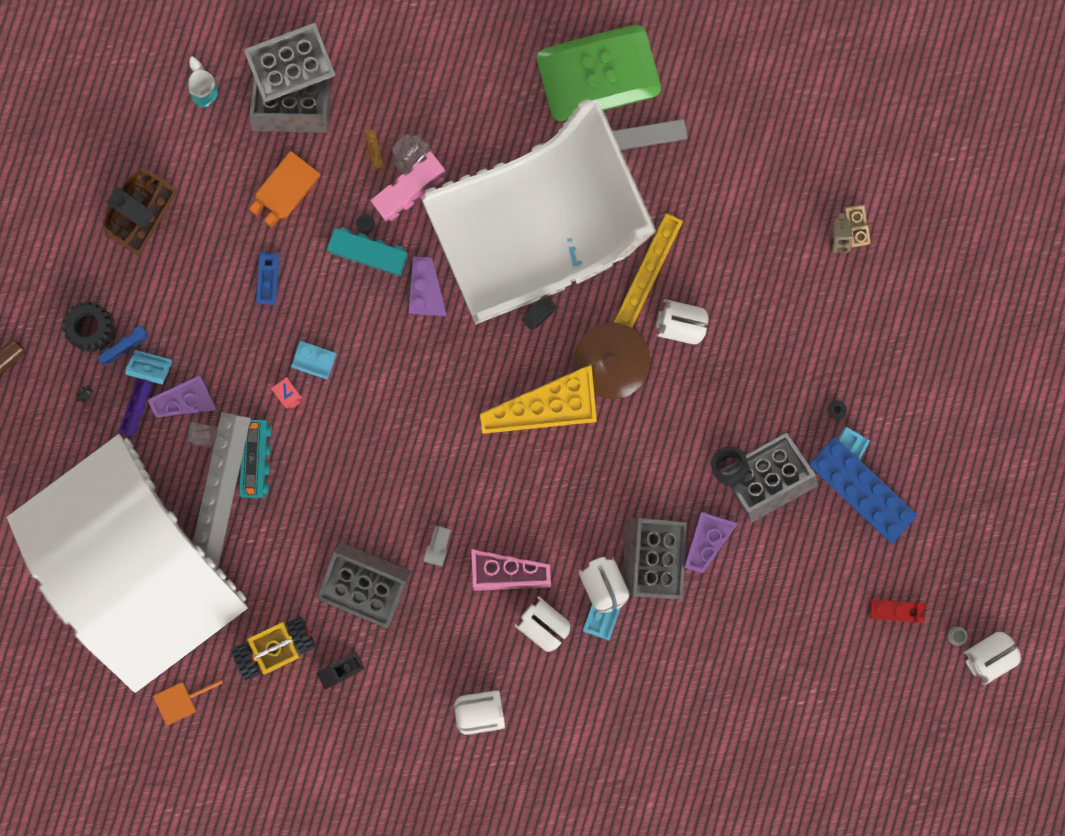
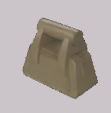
(842, 234)

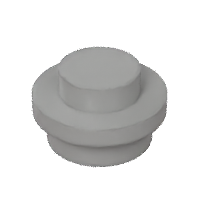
(957, 636)

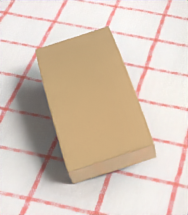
(860, 229)

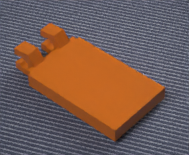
(284, 188)

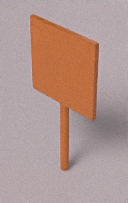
(176, 702)

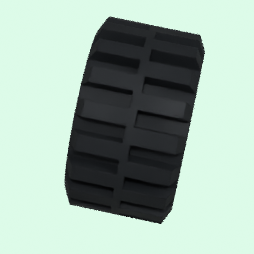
(73, 321)

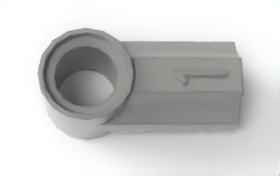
(437, 550)

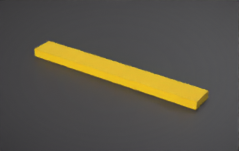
(648, 270)

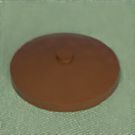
(617, 359)

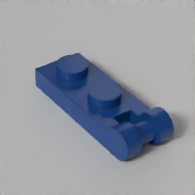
(268, 278)
(123, 345)

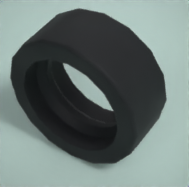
(539, 313)
(734, 478)

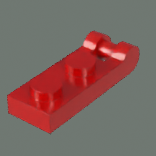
(896, 611)

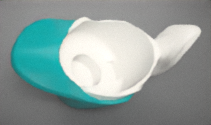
(201, 85)

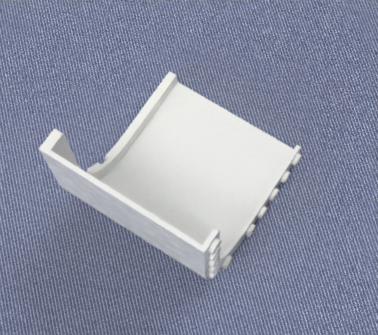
(513, 222)
(122, 566)

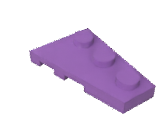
(425, 289)
(183, 399)
(707, 540)

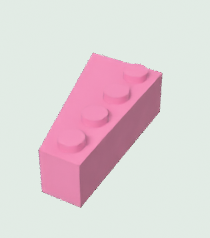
(409, 188)
(504, 572)

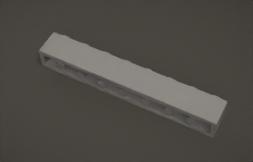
(221, 485)

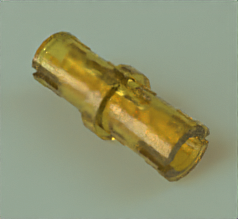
(374, 150)

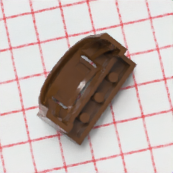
(159, 199)

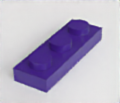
(135, 407)

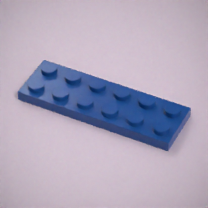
(862, 490)

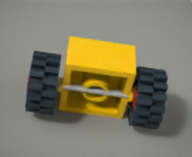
(273, 648)

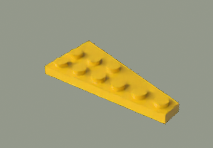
(554, 404)

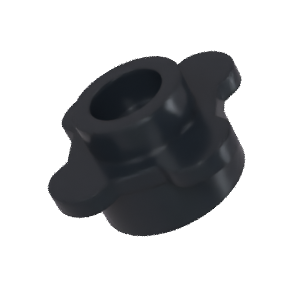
(84, 393)

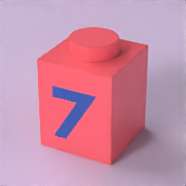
(287, 393)

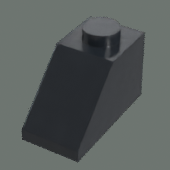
(130, 207)
(340, 670)

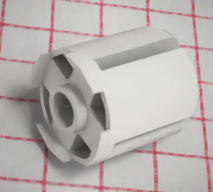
(682, 322)
(604, 585)
(538, 633)
(993, 657)
(479, 712)

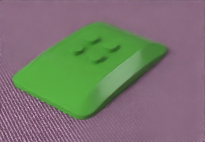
(603, 67)

